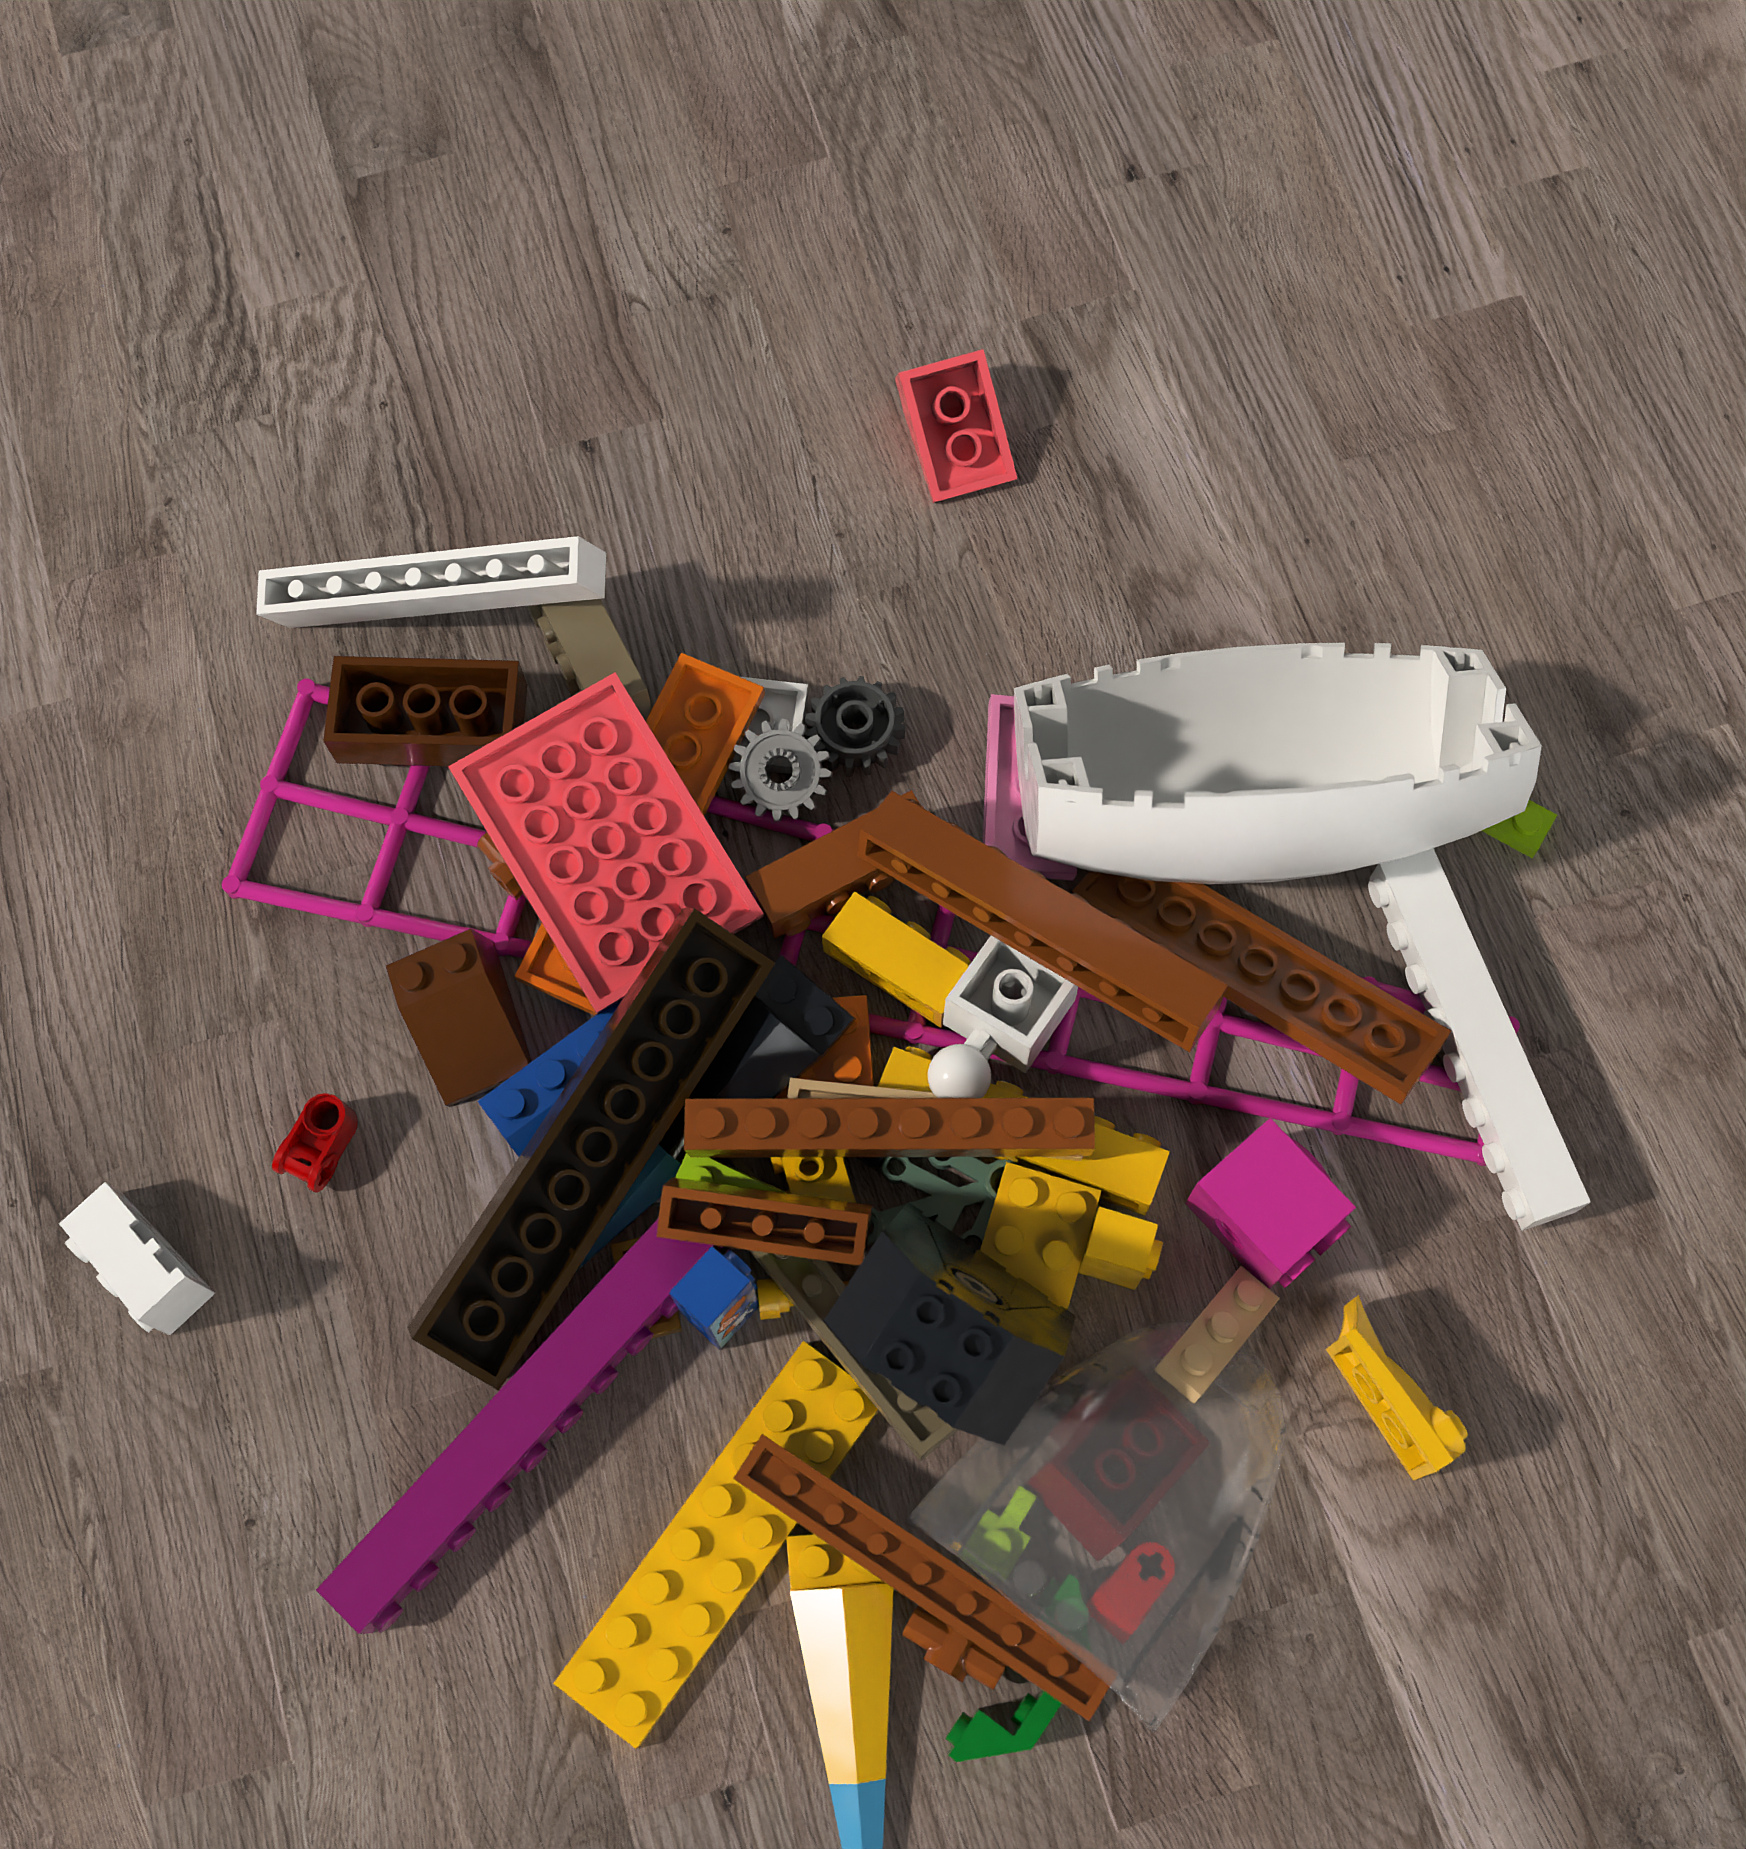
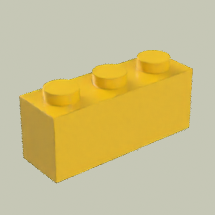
(894, 955)

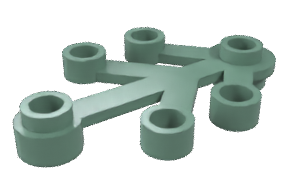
(944, 1198)

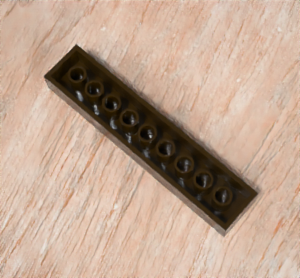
(590, 1148)

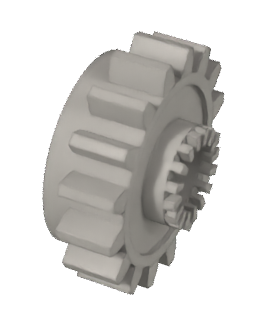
(756, 763)

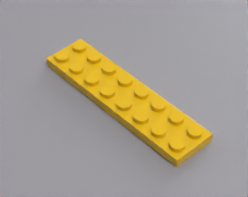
(711, 1553)

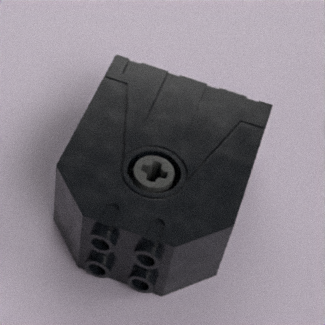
(951, 1327)

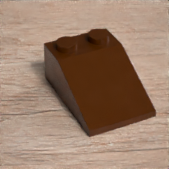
(460, 1015)

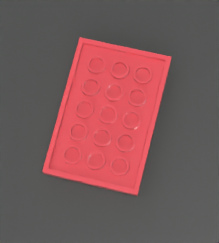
(601, 836)

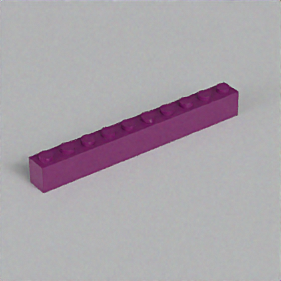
(509, 1434)

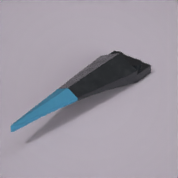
(775, 1039)

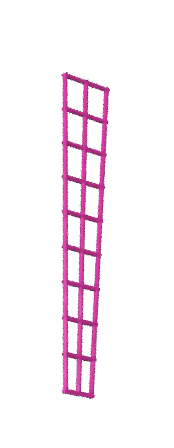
(913, 1030)

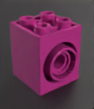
(1271, 1205)

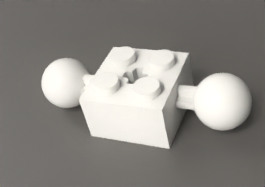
(1003, 1009)

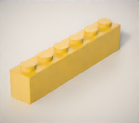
(1120, 1166)

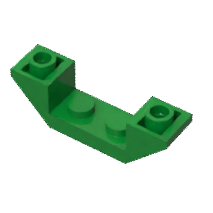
(983, 1737)

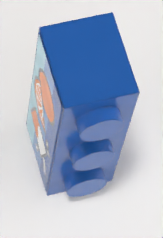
(717, 1295)

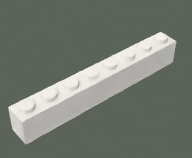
(433, 583)
(1483, 1046)

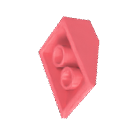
(956, 425)

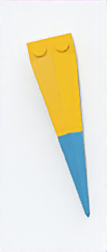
(846, 1652)

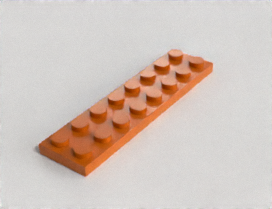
(697, 726)

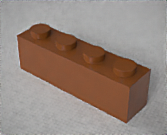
(815, 879)
(764, 1221)

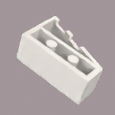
(135, 1261)

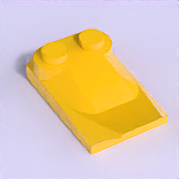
(1414, 1428)

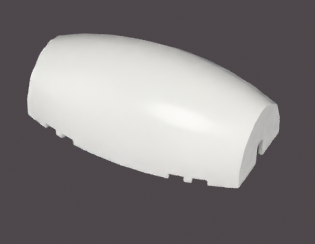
(1268, 761)

